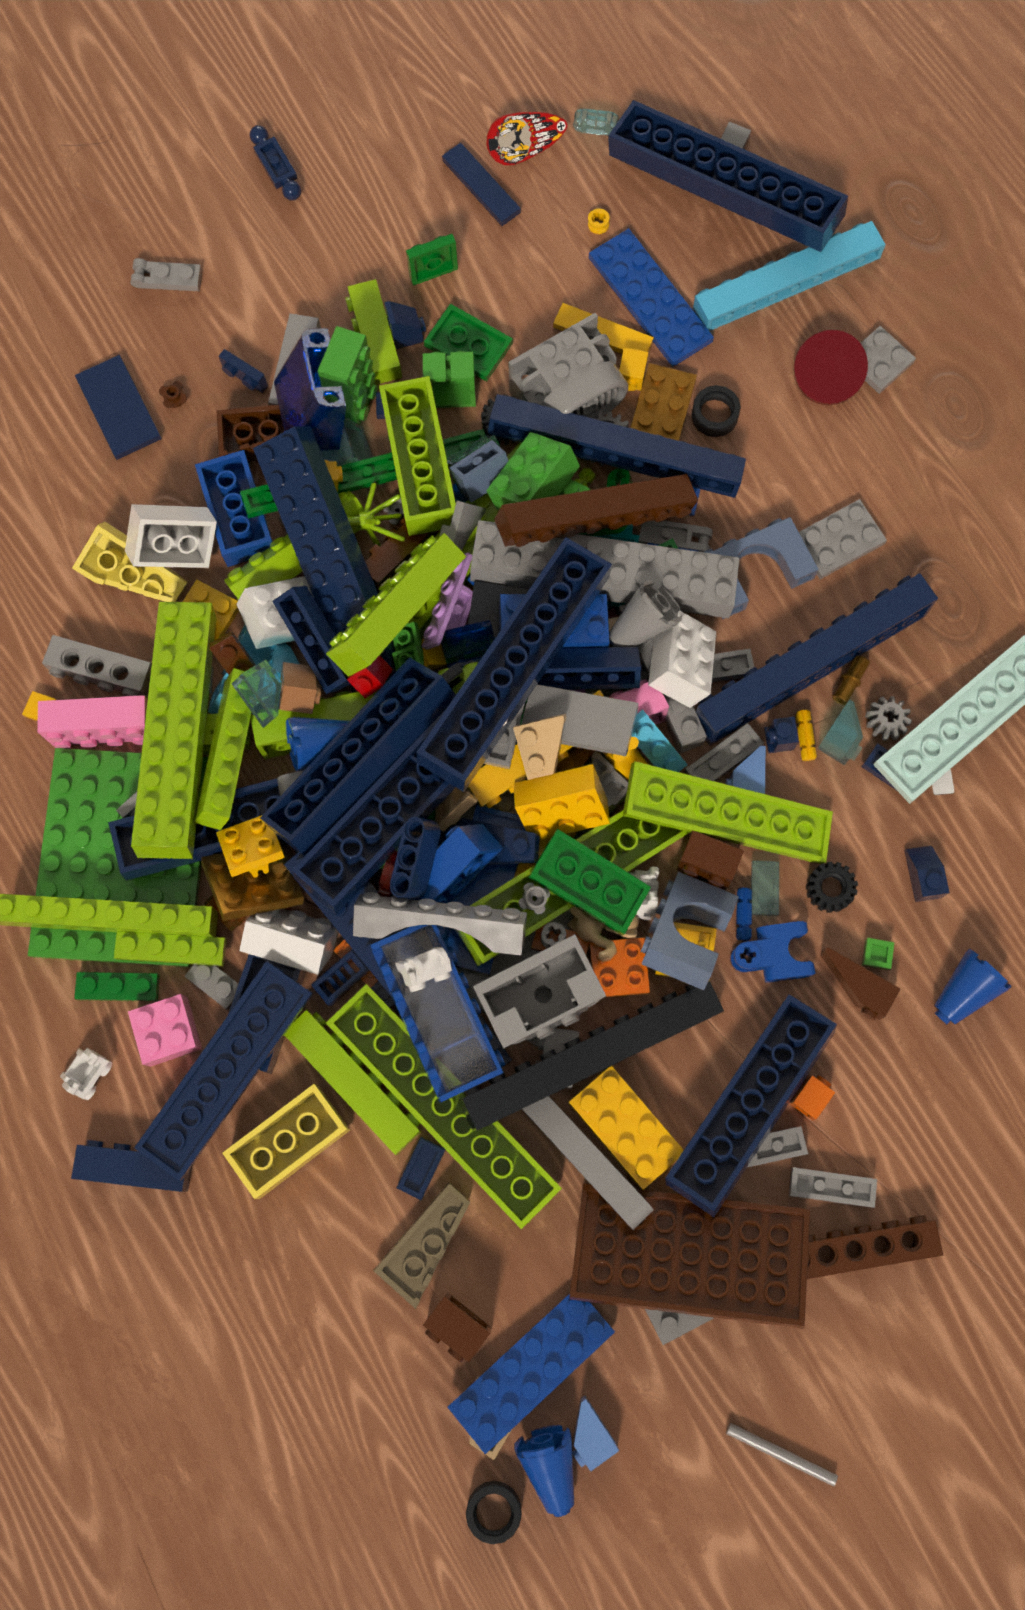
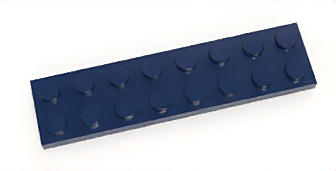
(223, 1071)

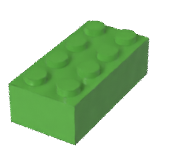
(350, 366)

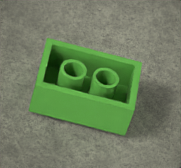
(534, 471)

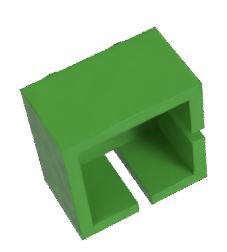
(451, 378)

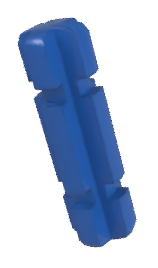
(744, 914)

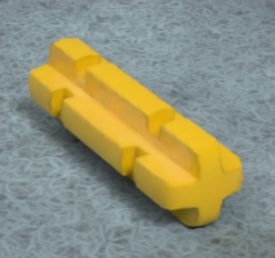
(806, 735)

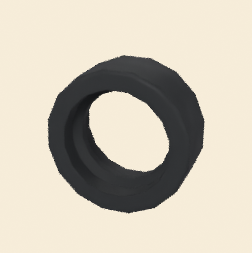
(717, 393)
(473, 1523)

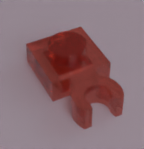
(384, 883)

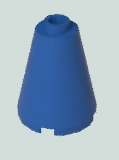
(310, 737)
(969, 988)
(549, 1467)

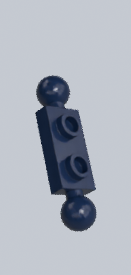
(275, 162)

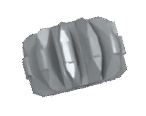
(880, 721)

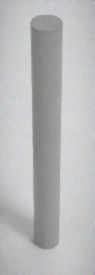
(781, 1454)

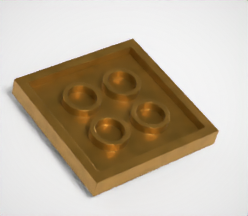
(247, 894)

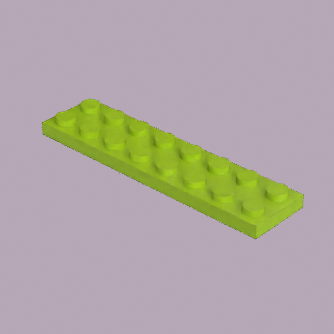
(727, 813)

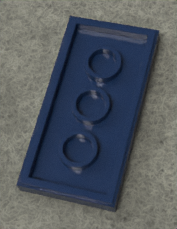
(118, 407)

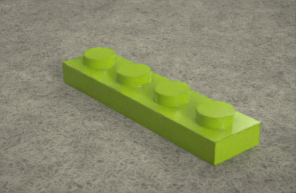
(170, 948)

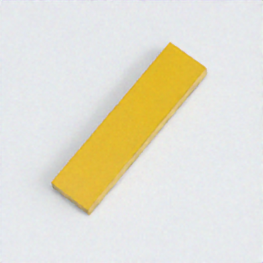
(619, 335)

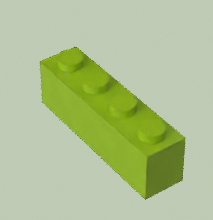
(372, 321)

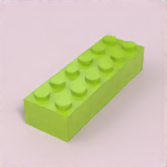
(418, 455)
(395, 604)

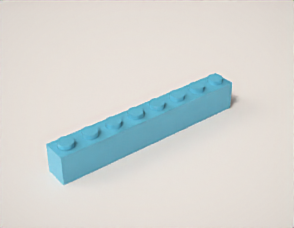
(788, 276)

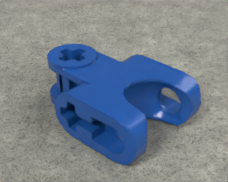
(772, 954)

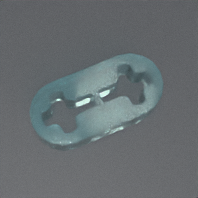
(594, 121)

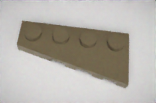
(417, 1253)

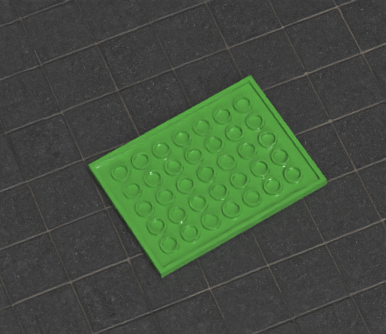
(81, 856)

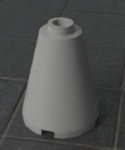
(645, 616)

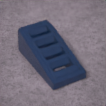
(319, 985)

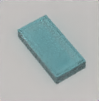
(765, 888)

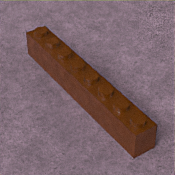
(595, 510)

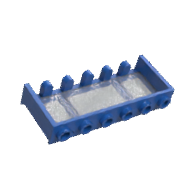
(440, 1016)

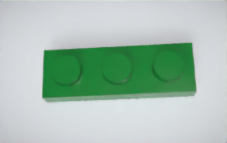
(117, 986)

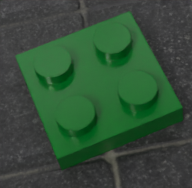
(432, 259)

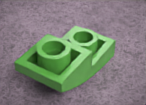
(408, 644)

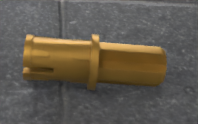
(851, 680)

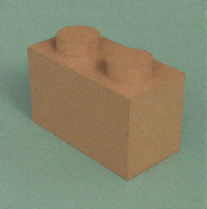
(298, 688)

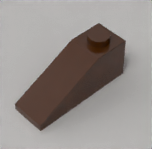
(863, 987)

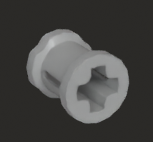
(557, 929)

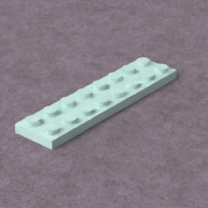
(957, 725)

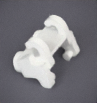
(650, 904)
(425, 967)
(84, 1072)

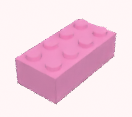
(93, 721)

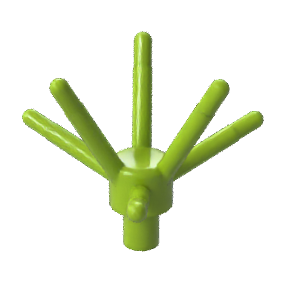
(369, 521)

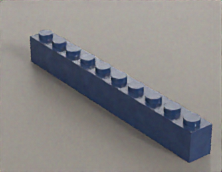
(619, 445)

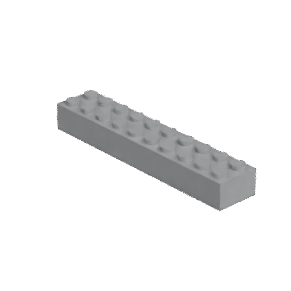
(695, 579)

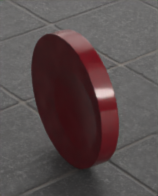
(830, 367)

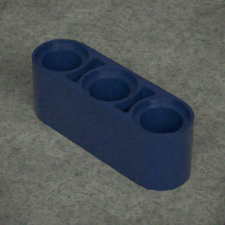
(414, 871)

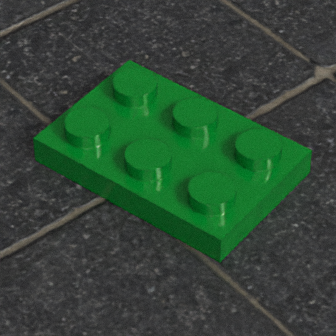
(464, 332)

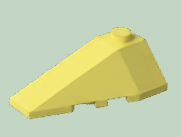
(107, 563)

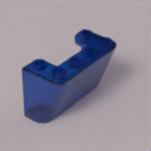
(302, 395)

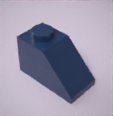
(404, 324)
(926, 874)

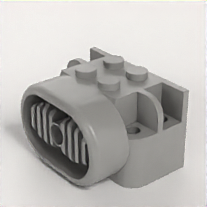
(570, 372)
(512, 994)

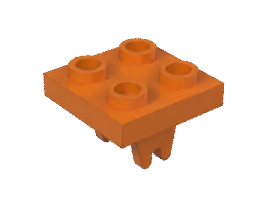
(624, 972)

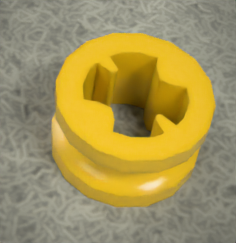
(594, 226)

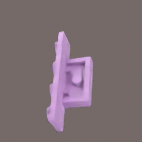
(452, 606)

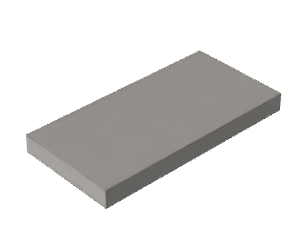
(591, 719)

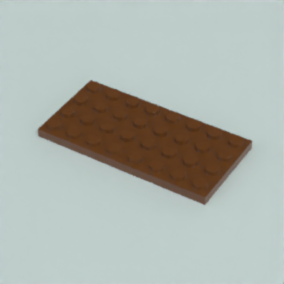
(684, 1261)

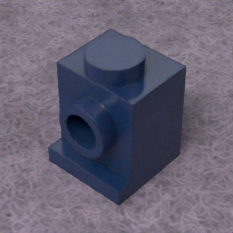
(781, 735)

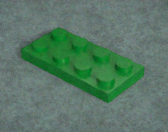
(589, 882)

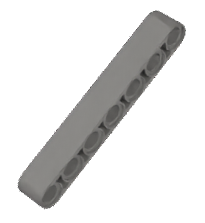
(589, 1161)

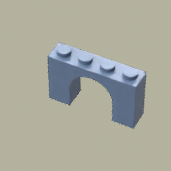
(782, 544)
(670, 951)

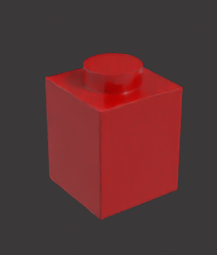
(371, 678)

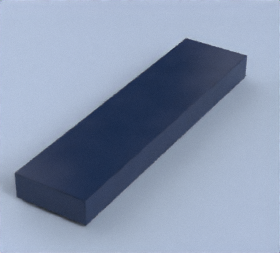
(481, 184)

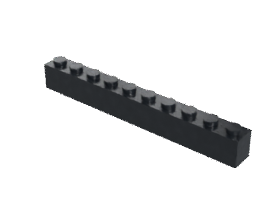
(590, 1056)

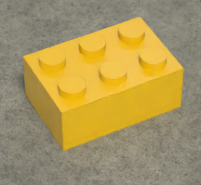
(562, 801)

